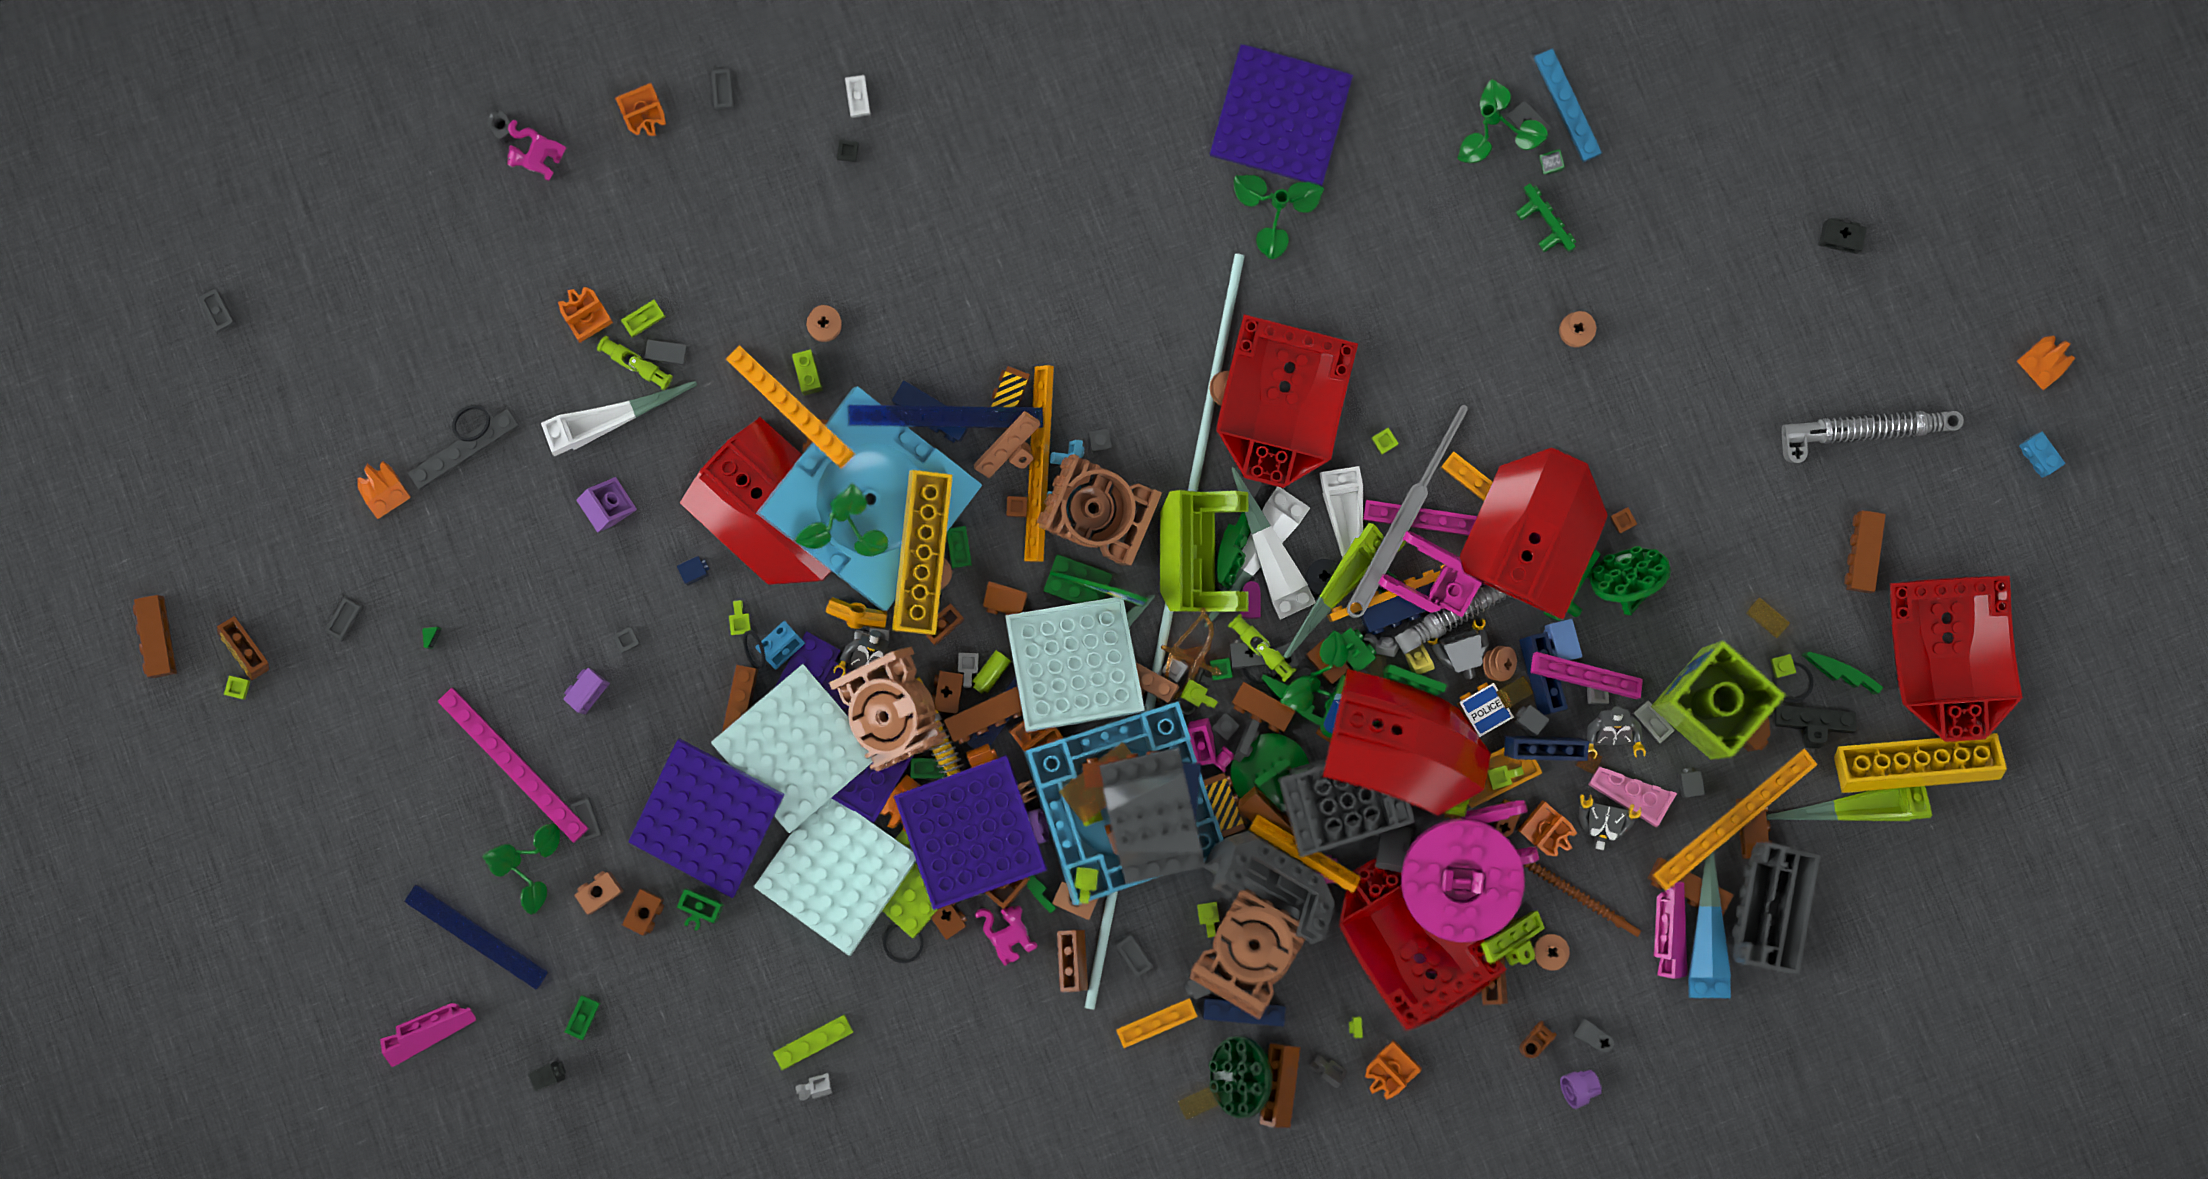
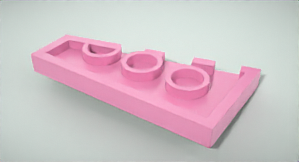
(1628, 791)

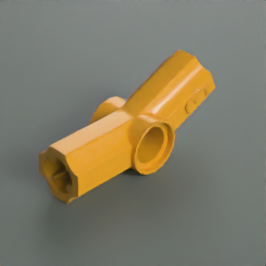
(856, 614)

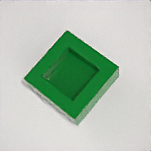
(1224, 666)

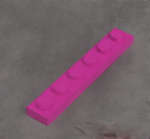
(1586, 675)

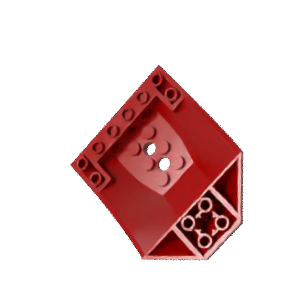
(1278, 433)
(1543, 496)
(731, 510)
(1972, 681)
(1430, 764)
(1388, 938)

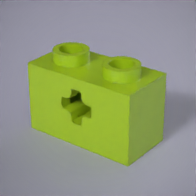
(807, 372)

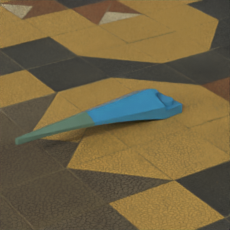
(1709, 962)

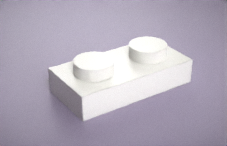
(857, 96)

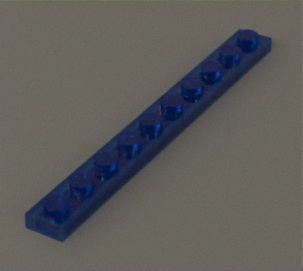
(937, 416)

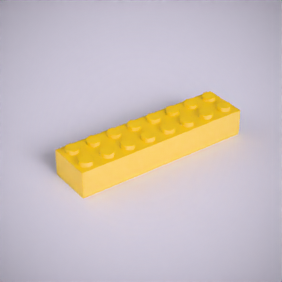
(922, 552)
(1918, 763)

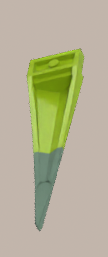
(1342, 582)
(1872, 805)

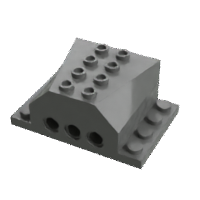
(1336, 812)
(1151, 815)

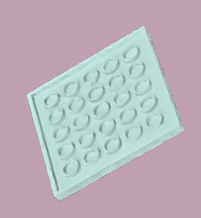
(1074, 664)
(796, 745)
(836, 874)

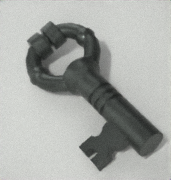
(1198, 678)

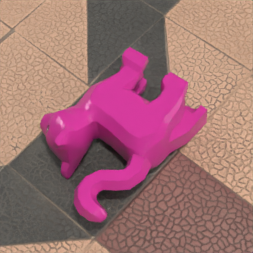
(538, 151)
(1007, 937)

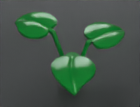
(1495, 98)
(1252, 188)
(848, 502)
(1298, 694)
(506, 858)

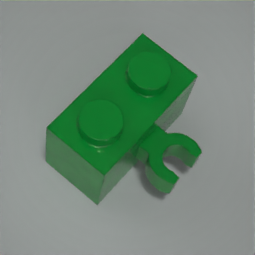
(1359, 654)
(700, 907)

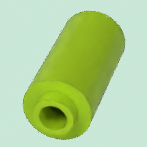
(991, 672)

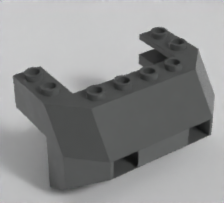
(1273, 875)
(1780, 909)

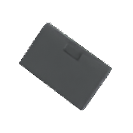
(1393, 848)

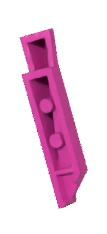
(1671, 932)
(424, 1032)

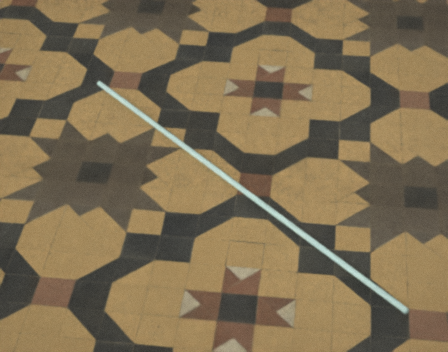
(1167, 615)

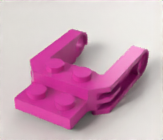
(1451, 589)
(1502, 812)

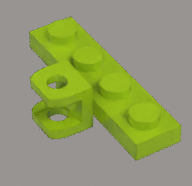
(1514, 940)

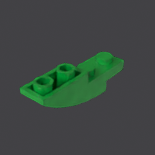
(1230, 554)

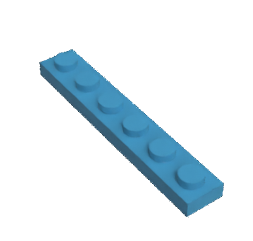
(1567, 105)

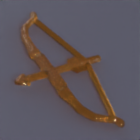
(1179, 654)

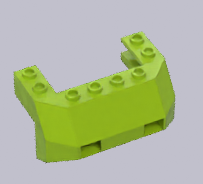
(1189, 551)

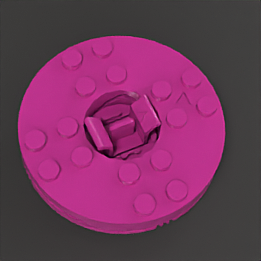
(1462, 880)

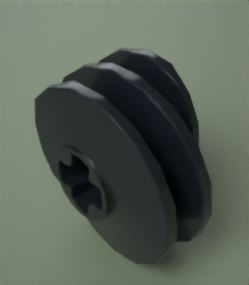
(1315, 570)

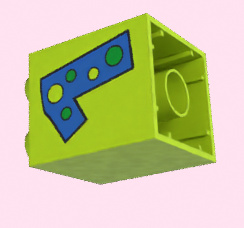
(1718, 701)

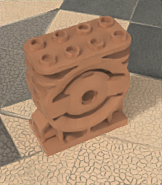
(1077, 472)
(868, 713)
(1247, 908)

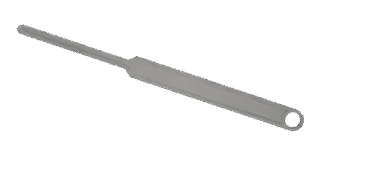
(1400, 524)

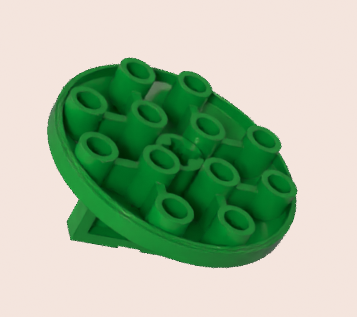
(1630, 576)
(1267, 762)

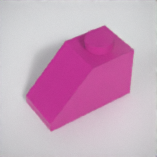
(1202, 741)

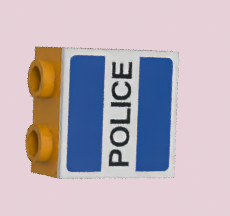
(1484, 709)

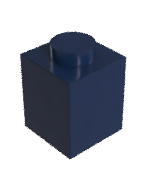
(693, 570)

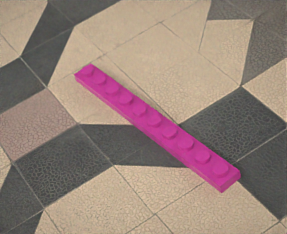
(1427, 519)
(513, 764)

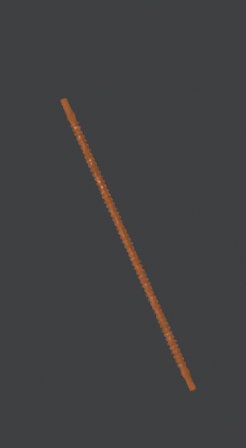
(1619, 921)

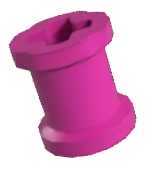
(1224, 759)

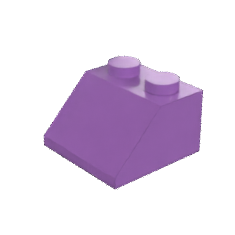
(606, 504)
(585, 691)

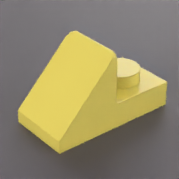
(1419, 660)

